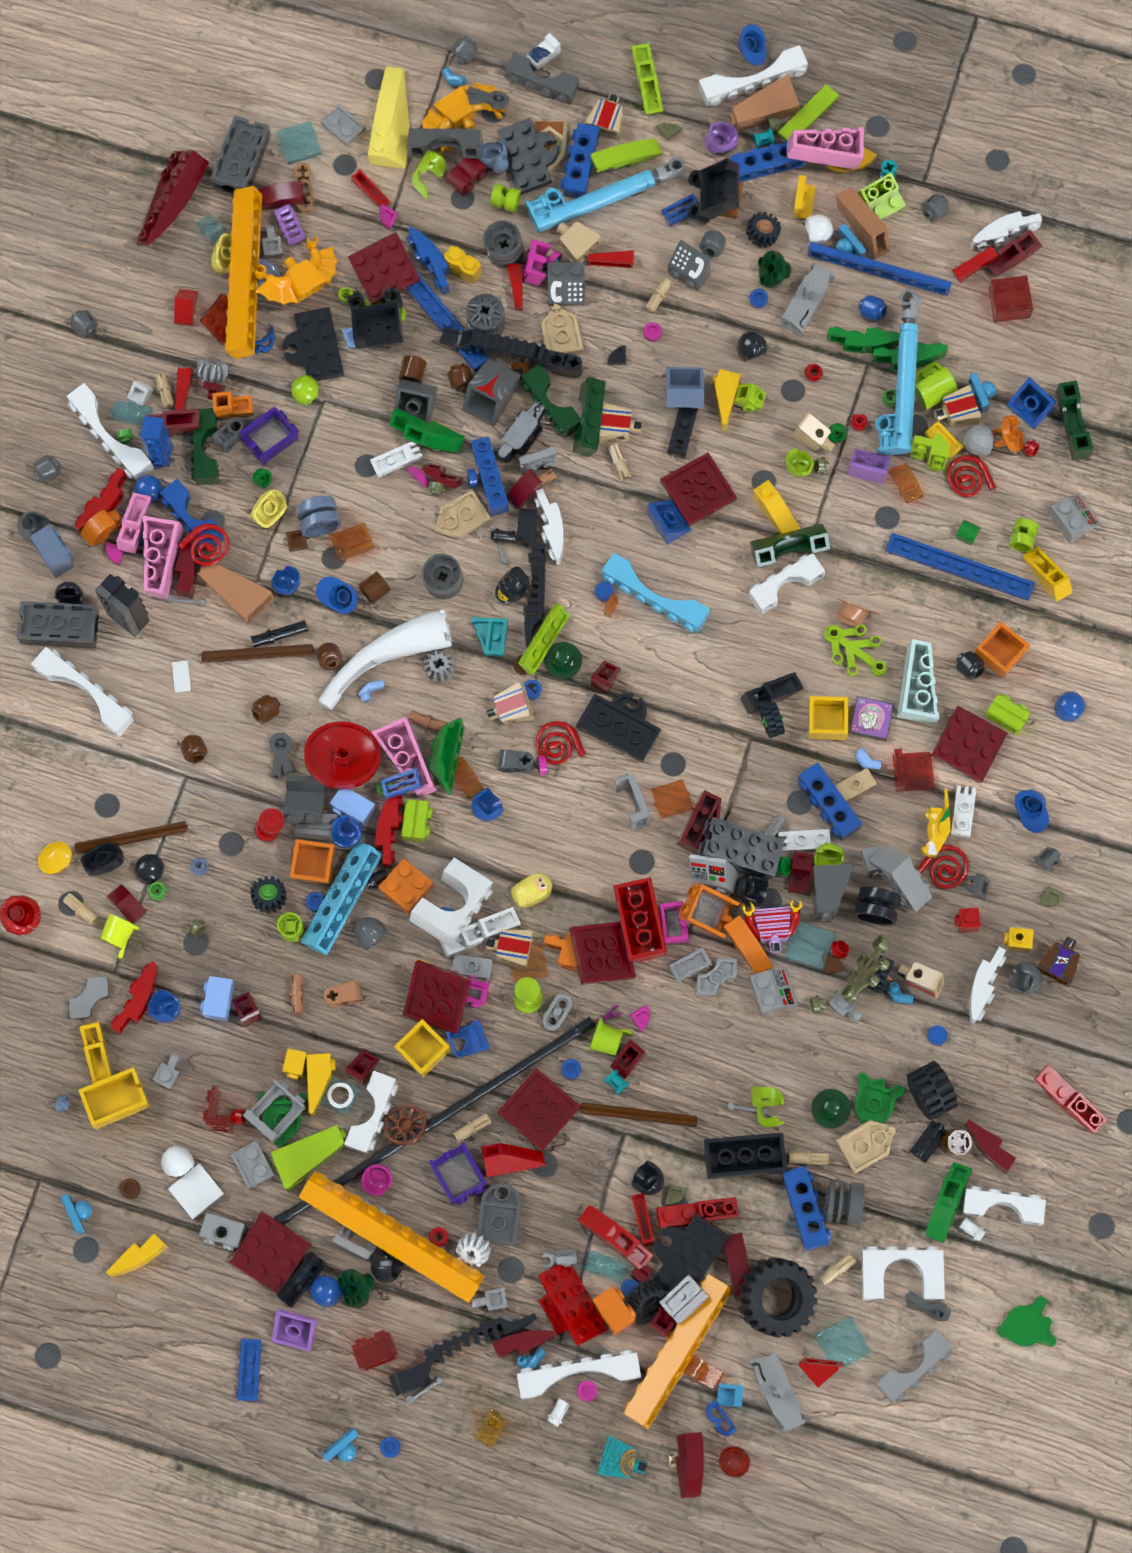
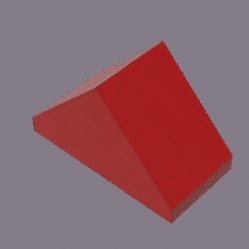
(185, 306)
(819, 1370)

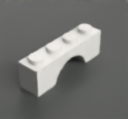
(805, 571)
(362, 1136)
(1029, 1209)

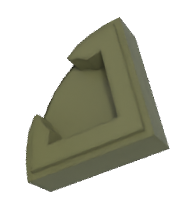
(668, 130)
(1051, 897)
(675, 1194)

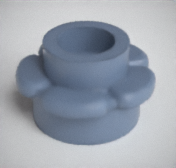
(199, 871)
(62, 1103)

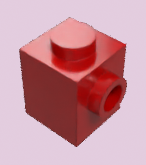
(968, 920)

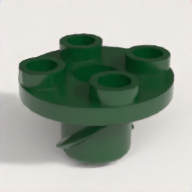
(773, 269)
(563, 660)
(831, 1108)
(356, 1287)

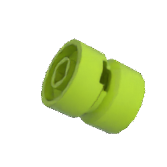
(505, 198)
(1023, 535)
(290, 927)

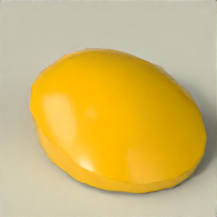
(55, 857)

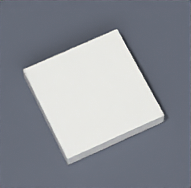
(196, 1191)

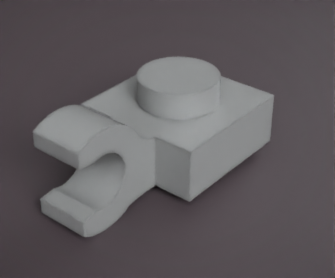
(272, 245)
(843, 1008)
(166, 1074)
(564, 1257)
(494, 1300)

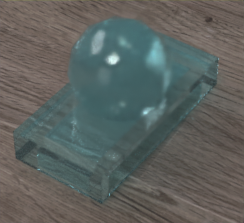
(210, 228)
(130, 412)
(605, 1266)

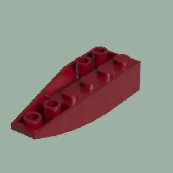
(172, 193)

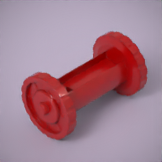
(269, 825)

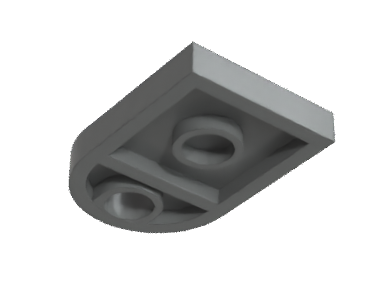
(499, 1216)

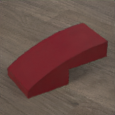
(438, 472)
(524, 488)
(800, 873)

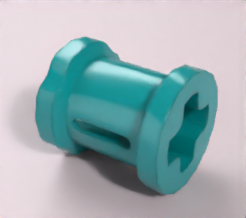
(763, 138)
(891, 168)
(616, 1082)

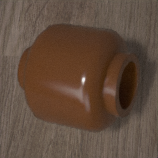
(459, 376)
(329, 656)
(265, 708)
(193, 749)

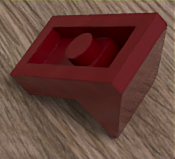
(662, 1322)

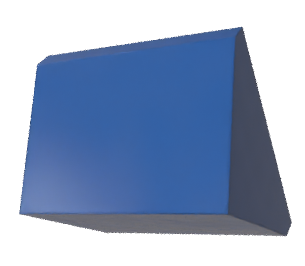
(1032, 403)
(667, 520)

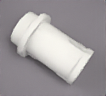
(972, 1229)
(558, 1412)

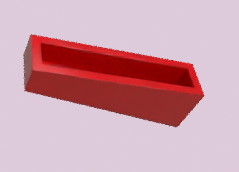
(369, 189)
(619, 259)
(974, 264)
(515, 277)
(183, 385)
(643, 1220)

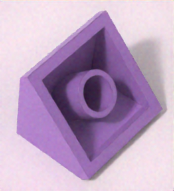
(868, 466)
(294, 1330)

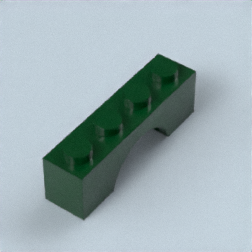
(1070, 409)
(563, 418)
(588, 432)
(205, 468)
(808, 539)

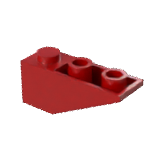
(507, 1158)

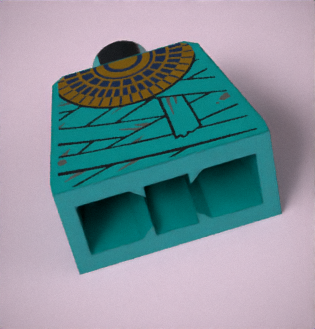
(620, 1460)

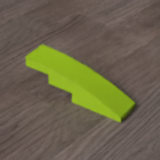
(647, 79)
(626, 154)

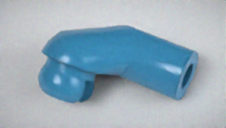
(453, 80)
(897, 996)
(532, 1360)

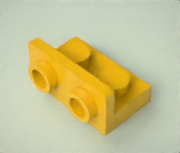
(804, 199)

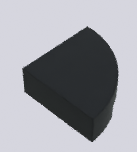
(618, 356)

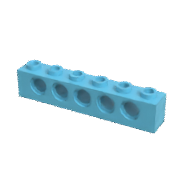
(341, 898)

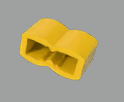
(462, 264)

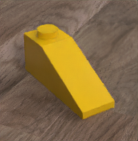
(725, 390)
(774, 507)
(1050, 575)
(319, 1075)

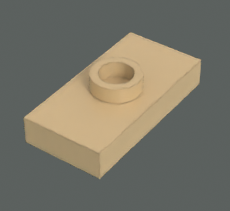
(856, 784)

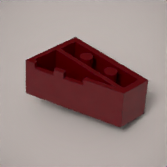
(707, 806)

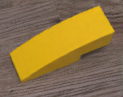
(95, 1051)
(137, 1256)

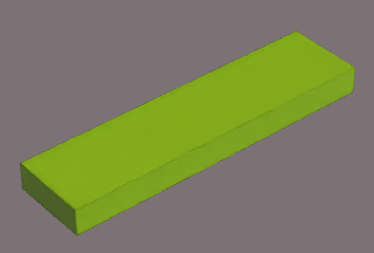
(809, 112)
(544, 639)

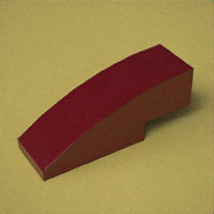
(282, 194)
(1015, 253)
(180, 420)
(186, 570)
(990, 1146)
(736, 1260)
(523, 1342)
(690, 1464)

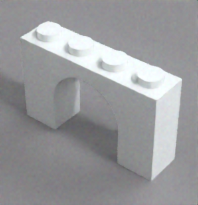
(447, 924)
(928, 1262)

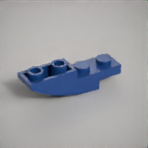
(429, 255)

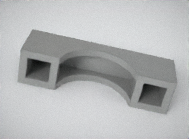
(933, 1349)

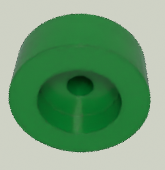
(838, 432)
(262, 477)
(784, 866)

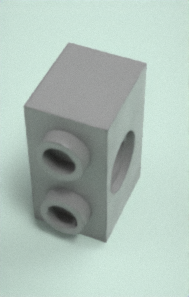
(213, 1223)

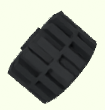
(932, 1090)

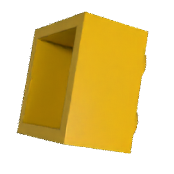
(828, 718)
(422, 1048)

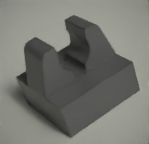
(1047, 858)
(980, 885)

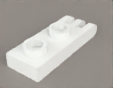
(396, 459)
(963, 812)
(804, 840)

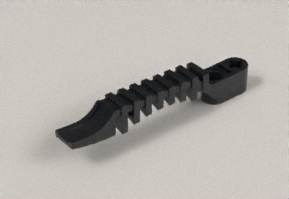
(514, 347)
(537, 558)
(419, 1375)

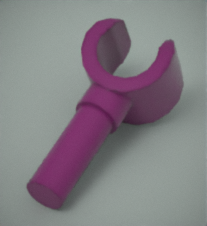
(610, 1015)

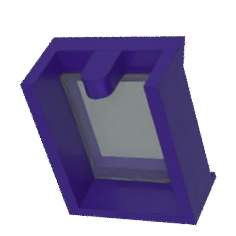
(269, 435)
(458, 1174)

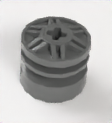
(500, 235)
(493, 308)
(439, 566)
(844, 1202)

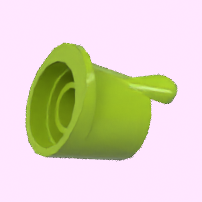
(527, 995)
(607, 1038)

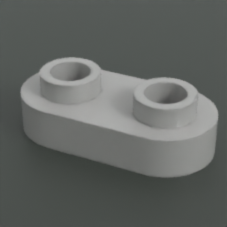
(557, 1013)

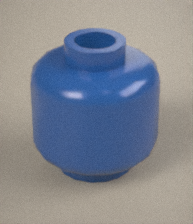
(872, 308)

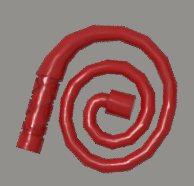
(963, 478)
(208, 546)
(554, 744)
(949, 869)

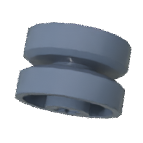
(318, 516)

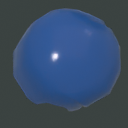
(149, 486)
(286, 580)
(1069, 706)
(325, 1291)

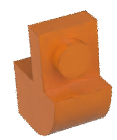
(228, 407)
(100, 526)
(566, 957)

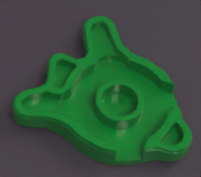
(874, 1100)
(276, 1112)
(1027, 1325)

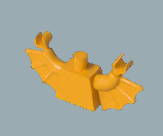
(455, 111)
(301, 278)

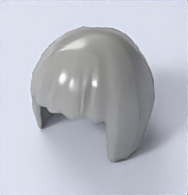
(978, 440)

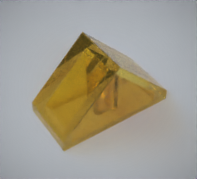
(491, 1428)

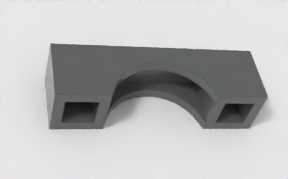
(560, 87)
(466, 141)

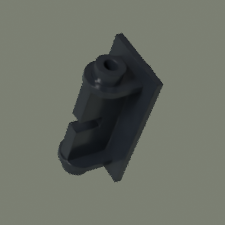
(928, 1141)

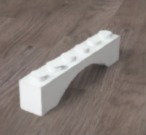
(721, 88)
(132, 459)
(53, 668)
(620, 1367)

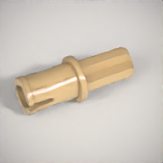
(658, 294)
(164, 390)
(619, 462)
(80, 909)
(472, 1128)
(809, 1158)
(837, 1269)

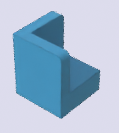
(730, 1395)

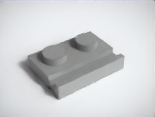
(343, 125)
(544, 458)
(317, 831)
(252, 1165)
(684, 1299)

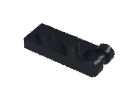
(682, 430)
(301, 1279)

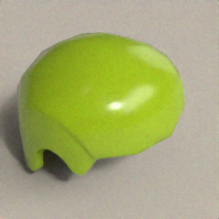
(304, 390)
(799, 463)
(828, 855)

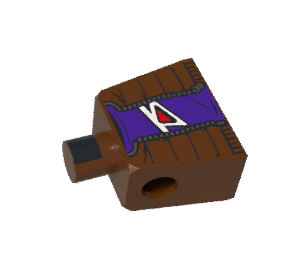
(1060, 962)

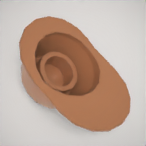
(852, 614)

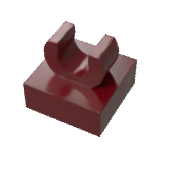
(213, 388)
(642, 1275)

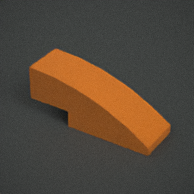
(747, 945)

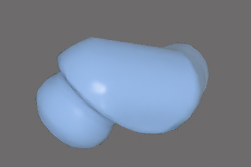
(365, 693)
(865, 761)

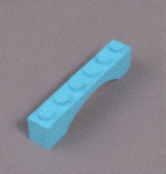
(688, 612)

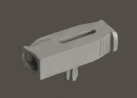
(807, 299)
(778, 1392)

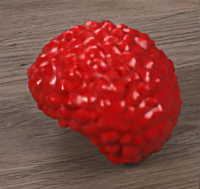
(20, 914)

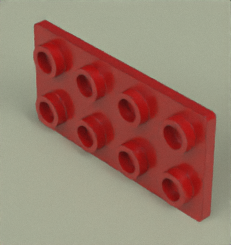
(570, 1305)

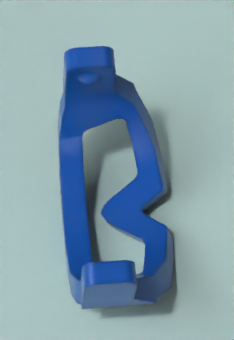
(262, 348)
(712, 1405)

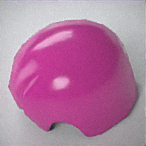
(376, 1179)

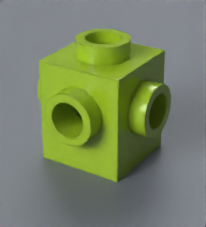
(750, 397)

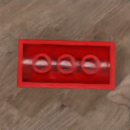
(640, 920)

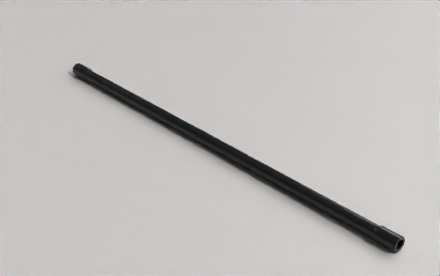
(578, 1030)

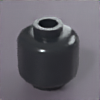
(970, 665)

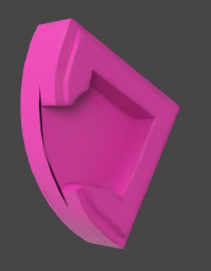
(387, 216)
(418, 475)
(114, 554)
(641, 1017)

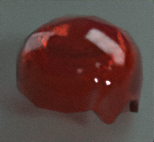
(734, 1461)

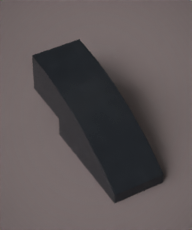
(774, 690)

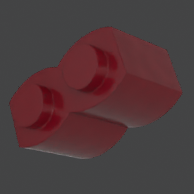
(466, 175)

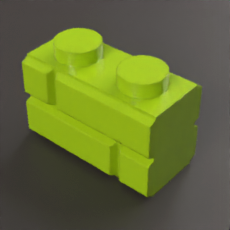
(1008, 714)
(416, 820)

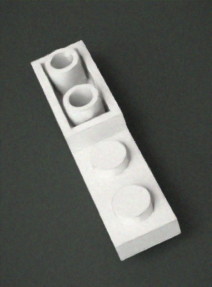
(999, 230)
(552, 527)
(981, 991)

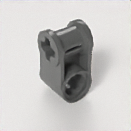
(228, 435)
(512, 761)

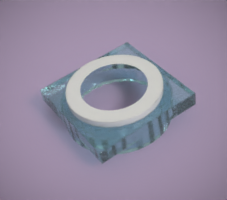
(345, 1107)

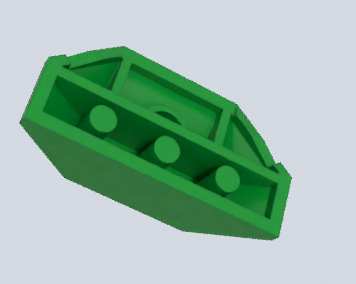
(446, 754)

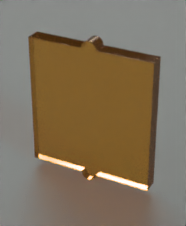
(671, 798)
(536, 965)

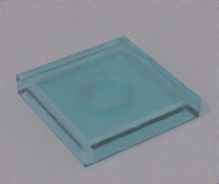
(299, 143)
(810, 945)
(843, 1342)

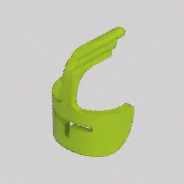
(437, 166)
(774, 1098)

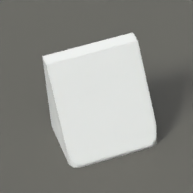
(139, 392)

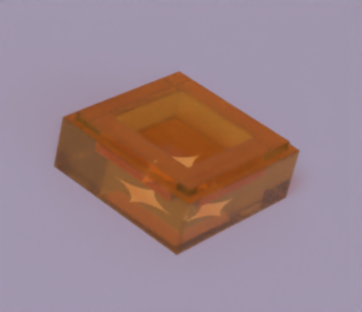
(611, 605)

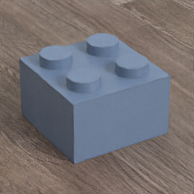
(684, 387)
(53, 550)

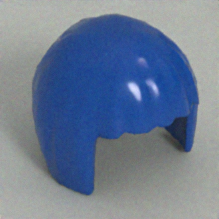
(486, 805)
(346, 831)
(164, 1007)

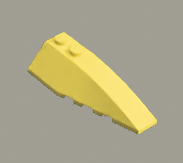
(390, 122)

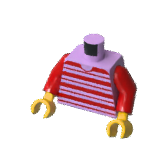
(773, 924)

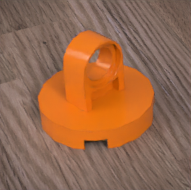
(1010, 434)

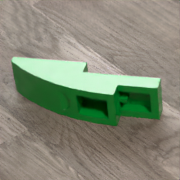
(857, 342)
(925, 354)
(429, 435)
(947, 1202)

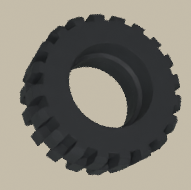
(800, 1306)

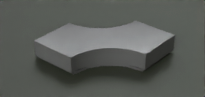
(723, 971)
(82, 1006)

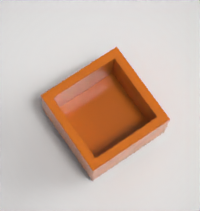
(1002, 649)
(312, 862)
(406, 886)
(614, 1311)

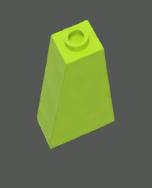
(305, 1156)

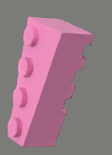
(828, 147)
(160, 554)
(404, 750)

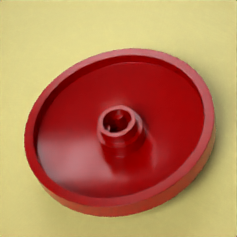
(342, 755)

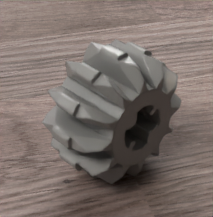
(212, 370)
(444, 670)

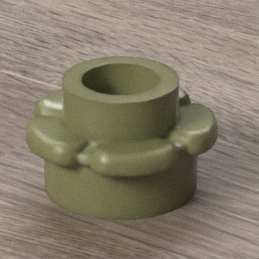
(774, 123)
(821, 465)
(436, 487)
(197, 927)
(817, 1004)

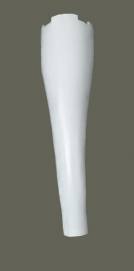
(411, 638)

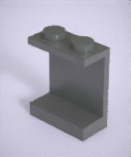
(303, 800)

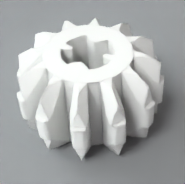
(473, 1249)

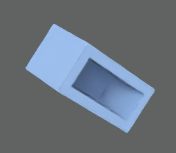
(350, 803)
(217, 998)

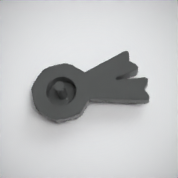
(496, 99)
(281, 745)
(935, 1310)

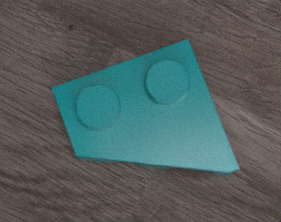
(492, 635)

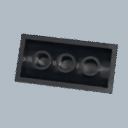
(745, 1156)

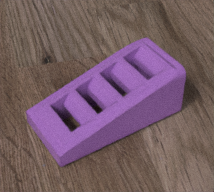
(285, 214)

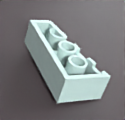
(917, 692)

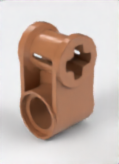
(344, 994)

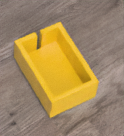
(114, 1098)

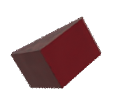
(605, 677)
(126, 904)
(246, 1009)
(628, 1059)
(362, 1067)

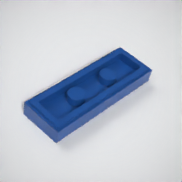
(249, 1370)

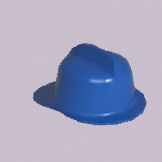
(753, 44)
(337, 595)
(1032, 810)

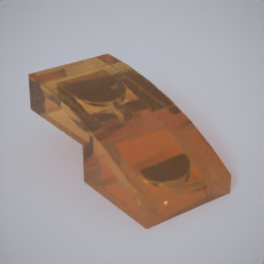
(906, 482)
(467, 779)
(703, 1373)

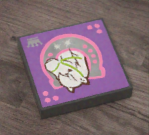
(871, 718)

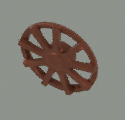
(405, 1125)

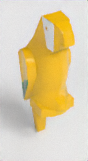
(937, 828)

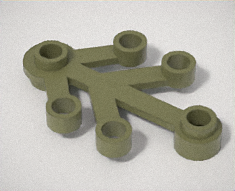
(866, 969)

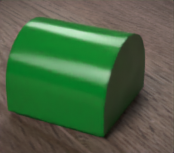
(968, 532)

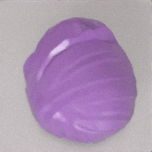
(721, 139)

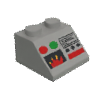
(1073, 517)
(713, 873)
(773, 991)

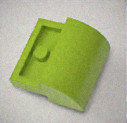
(883, 196)
(933, 384)
(933, 450)

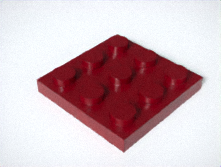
(383, 267)
(698, 489)
(969, 744)
(601, 953)
(437, 996)
(539, 1109)
(270, 1252)

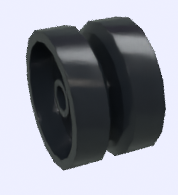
(877, 906)

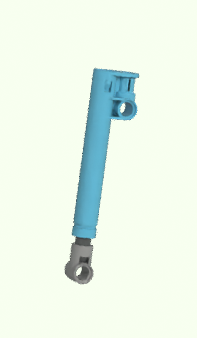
(548, 213)
(897, 436)

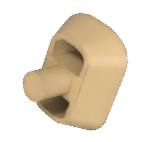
(672, 1463)

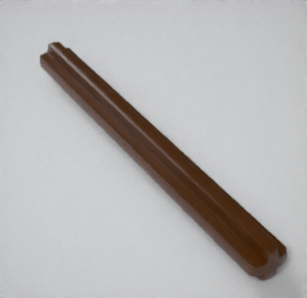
(257, 653)
(134, 836)
(638, 1114)

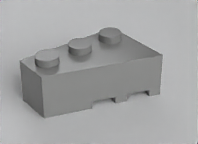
(903, 877)

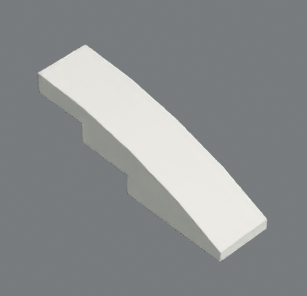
(482, 930)

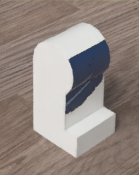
(544, 51)

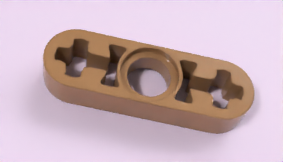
(307, 181)

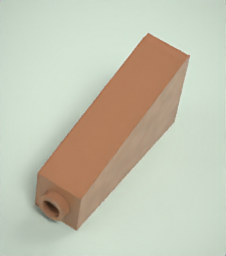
(774, 100)
(864, 222)
(237, 592)

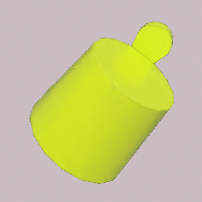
(117, 932)

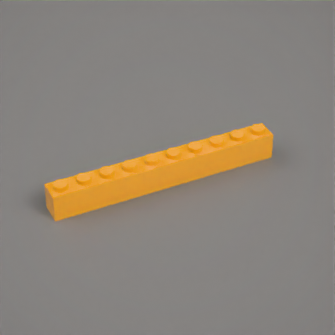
(242, 279)
(392, 1236)

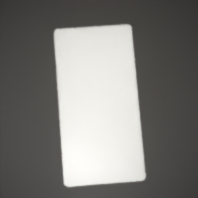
(181, 676)

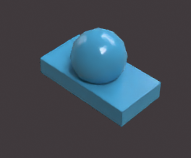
(849, 242)
(981, 391)
(77, 1212)
(343, 1447)

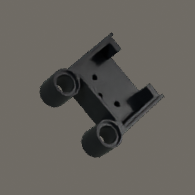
(717, 190)
(376, 323)

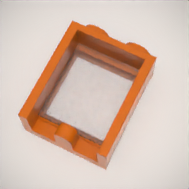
(707, 909)

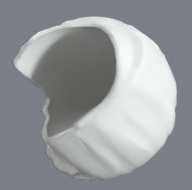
(819, 228)
(177, 1161)

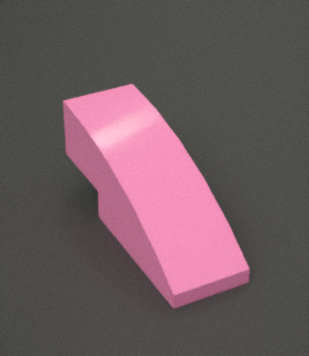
(133, 523)

